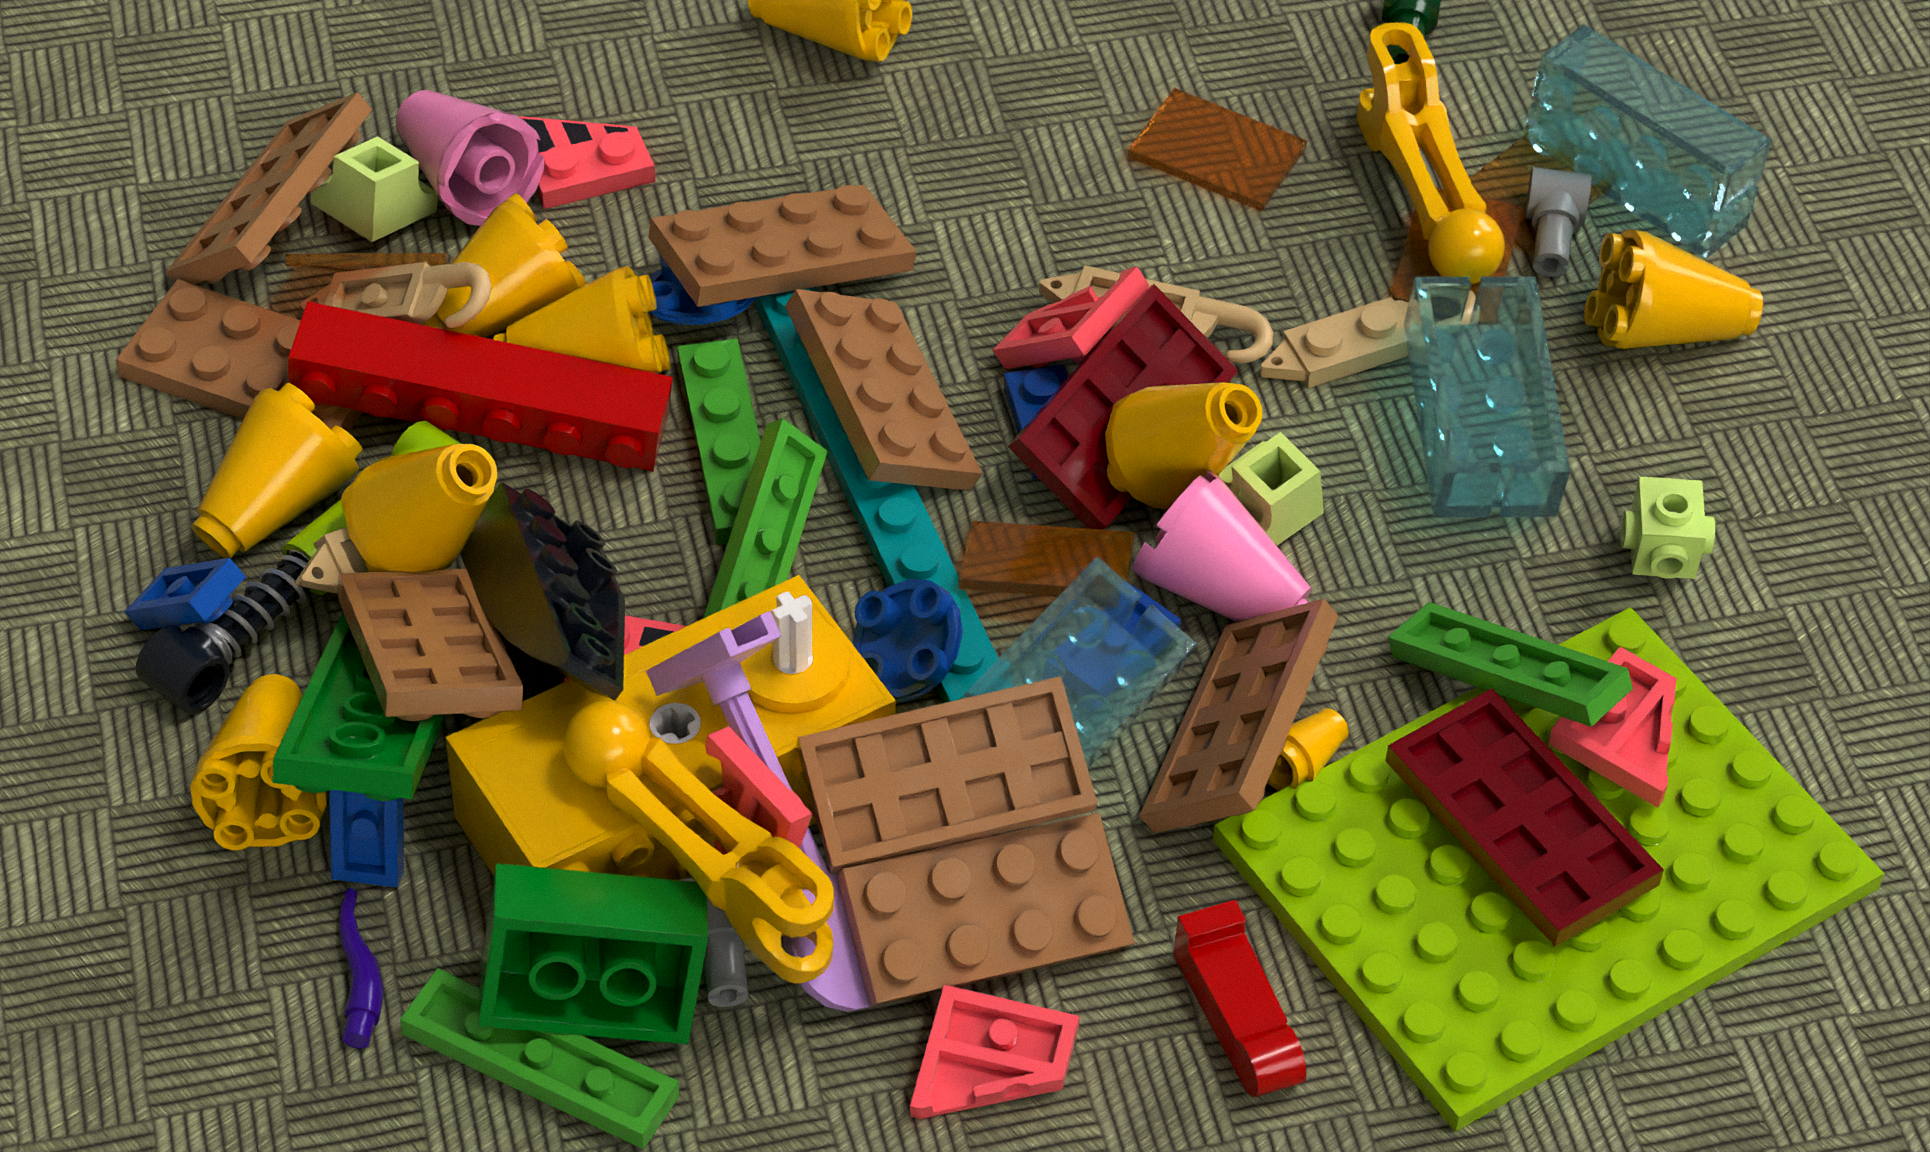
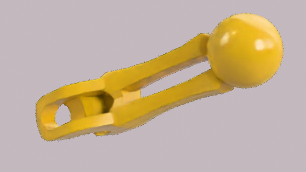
(1407, 115)
(753, 883)

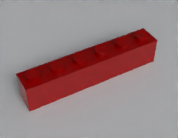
(480, 386)

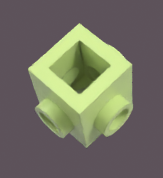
(1667, 541)

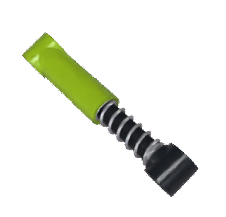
(194, 663)

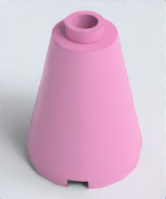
(470, 152)
(1220, 556)

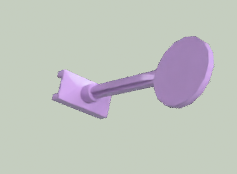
(718, 665)

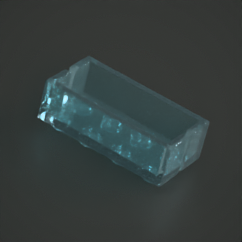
(1646, 140)
(1486, 398)
(1101, 665)

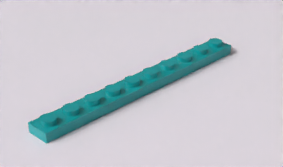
(887, 512)

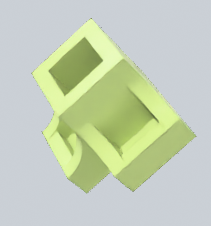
(375, 190)
(1276, 487)

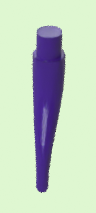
(366, 987)

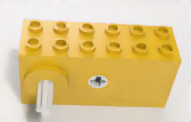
(533, 811)

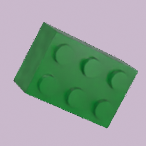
(592, 954)

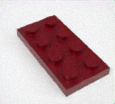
(1067, 436)
(1524, 816)

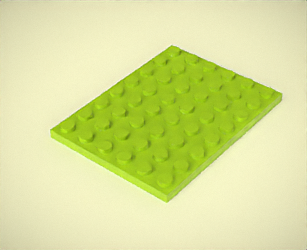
(1459, 972)

